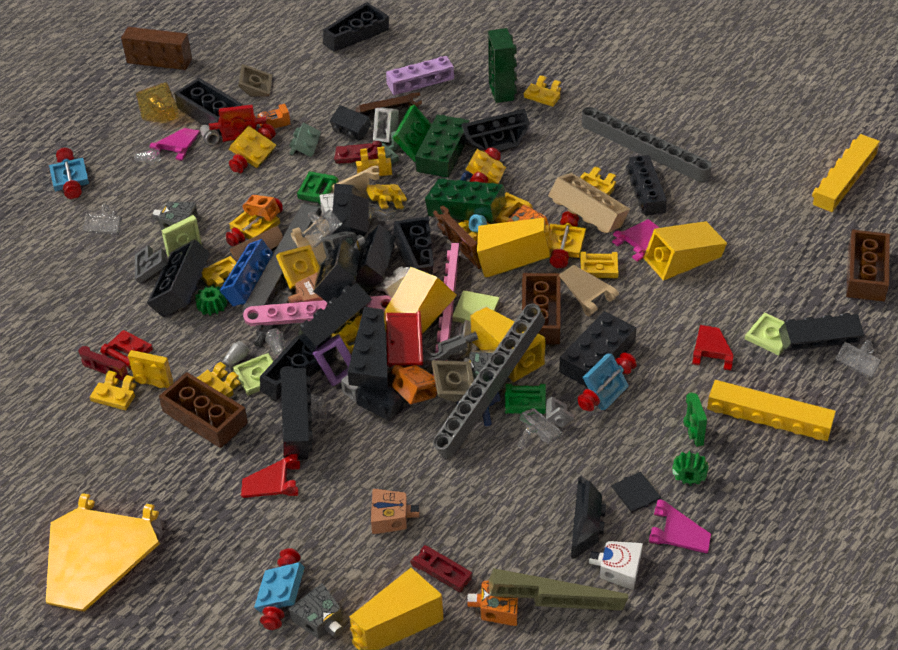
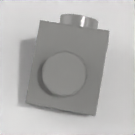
(557, 412)

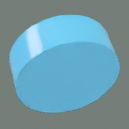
(475, 221)

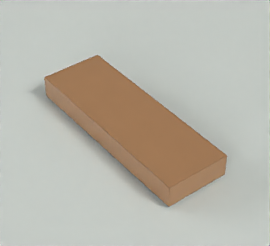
(271, 238)

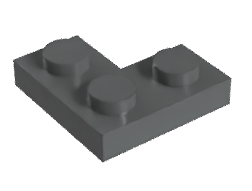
(148, 263)

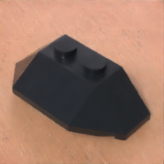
(497, 132)
(351, 209)
(587, 517)

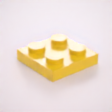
(297, 264)
(150, 369)

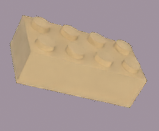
(589, 202)

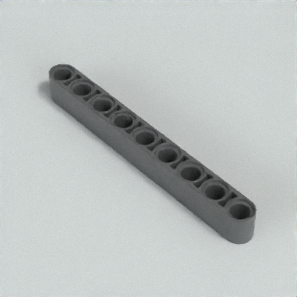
(646, 144)
(273, 277)
(487, 388)

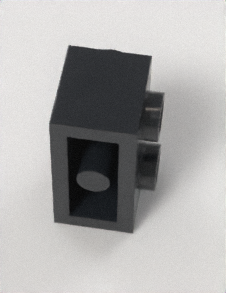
(350, 123)
(380, 402)

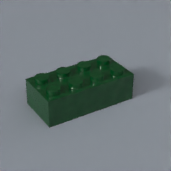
(502, 65)
(441, 146)
(466, 199)

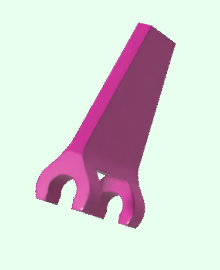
(177, 142)
(637, 236)
(679, 530)

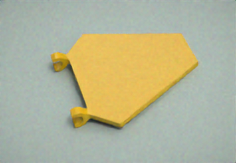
(94, 552)

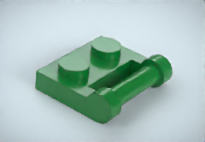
(313, 184)
(523, 398)
(695, 419)

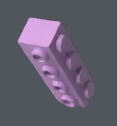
(420, 75)

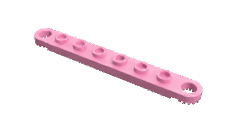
(295, 312)

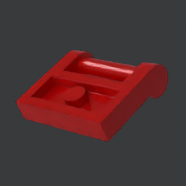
(125, 342)

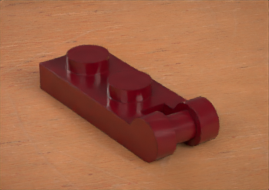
(351, 153)
(102, 363)
(442, 568)

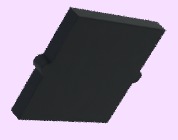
(636, 492)

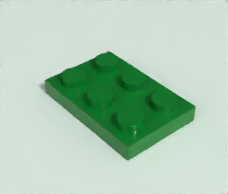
(412, 131)

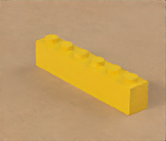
(845, 173)
(771, 410)

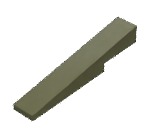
(554, 592)

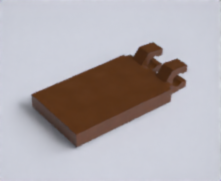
(390, 103)
(457, 234)

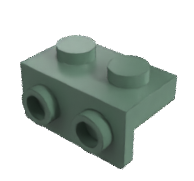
(305, 139)

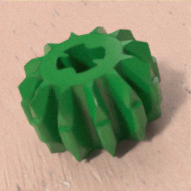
(210, 300)
(690, 468)

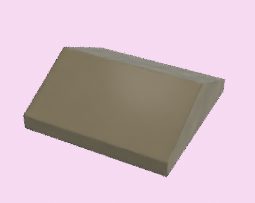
(254, 81)
(452, 378)

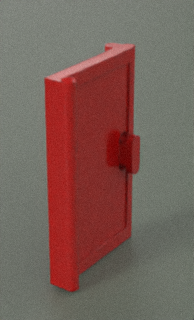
(406, 333)

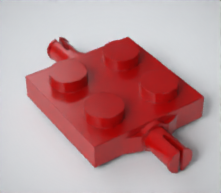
(235, 120)

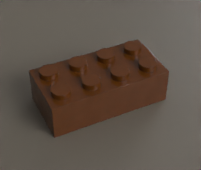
(156, 48)
(868, 265)
(545, 292)
(203, 409)

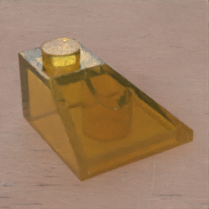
(157, 104)

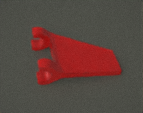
(712, 344)
(272, 479)

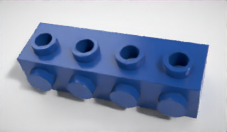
(246, 272)

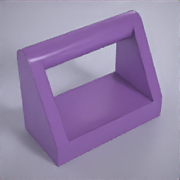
(332, 342)

